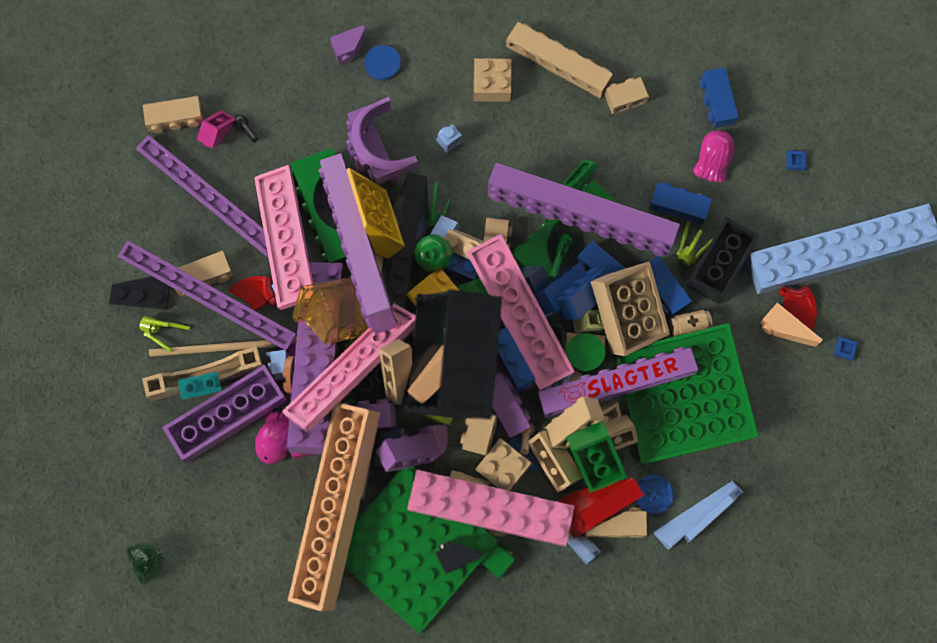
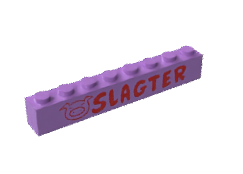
(620, 381)

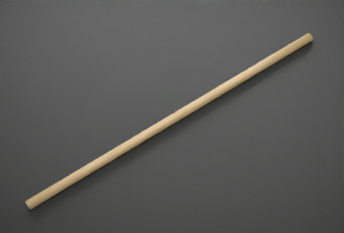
(213, 347)

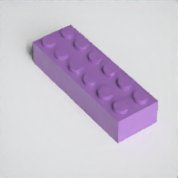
(224, 414)

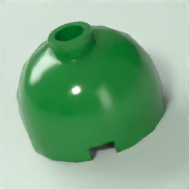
(433, 253)

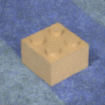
(492, 80)
(479, 435)
(503, 465)

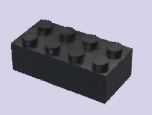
(722, 260)

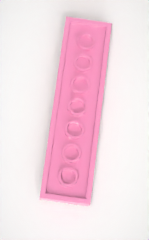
(283, 235)
(520, 311)
(346, 372)
(490, 508)

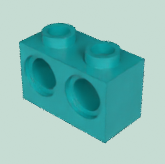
(199, 385)

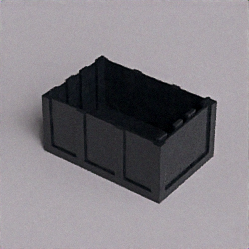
(470, 334)

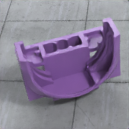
(368, 148)

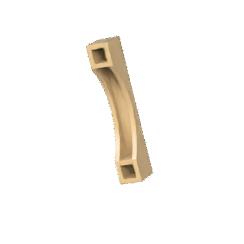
(233, 366)

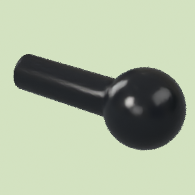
(241, 122)

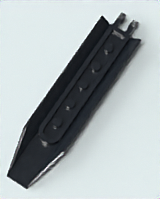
(411, 212)

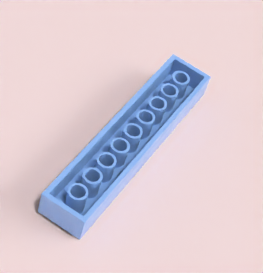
(842, 248)

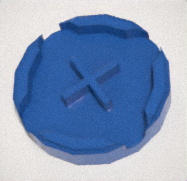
(382, 62)
(657, 494)

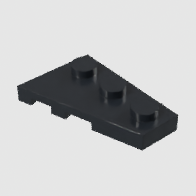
(142, 293)

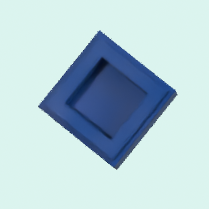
(796, 160)
(845, 348)

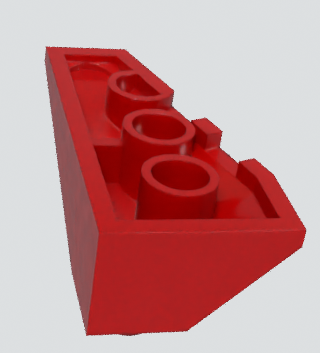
(599, 505)

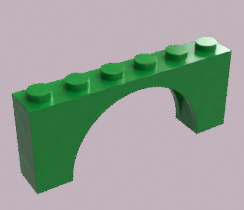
(309, 181)
(535, 249)

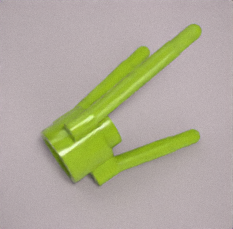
(687, 255)
(151, 325)

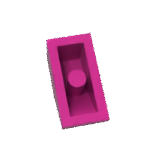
(215, 129)

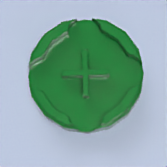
(585, 352)

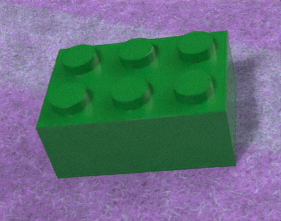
(596, 456)

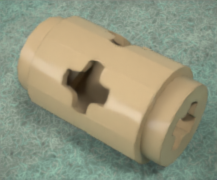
(680, 326)

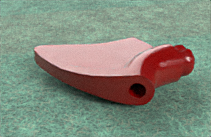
(255, 291)
(800, 304)

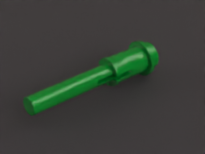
(565, 240)

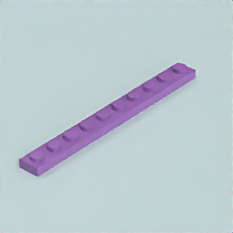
(204, 193)
(207, 295)

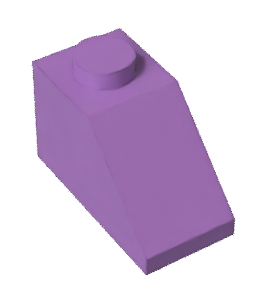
(348, 44)

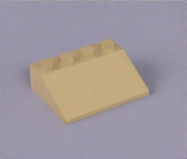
(630, 308)

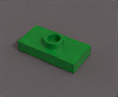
(580, 174)

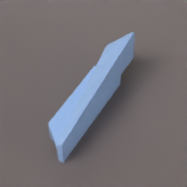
(697, 517)

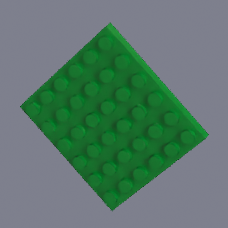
(694, 410)
(397, 557)

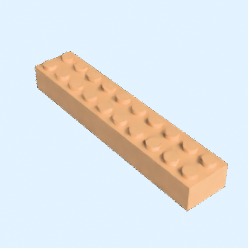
(334, 507)

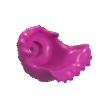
(715, 156)
(272, 439)

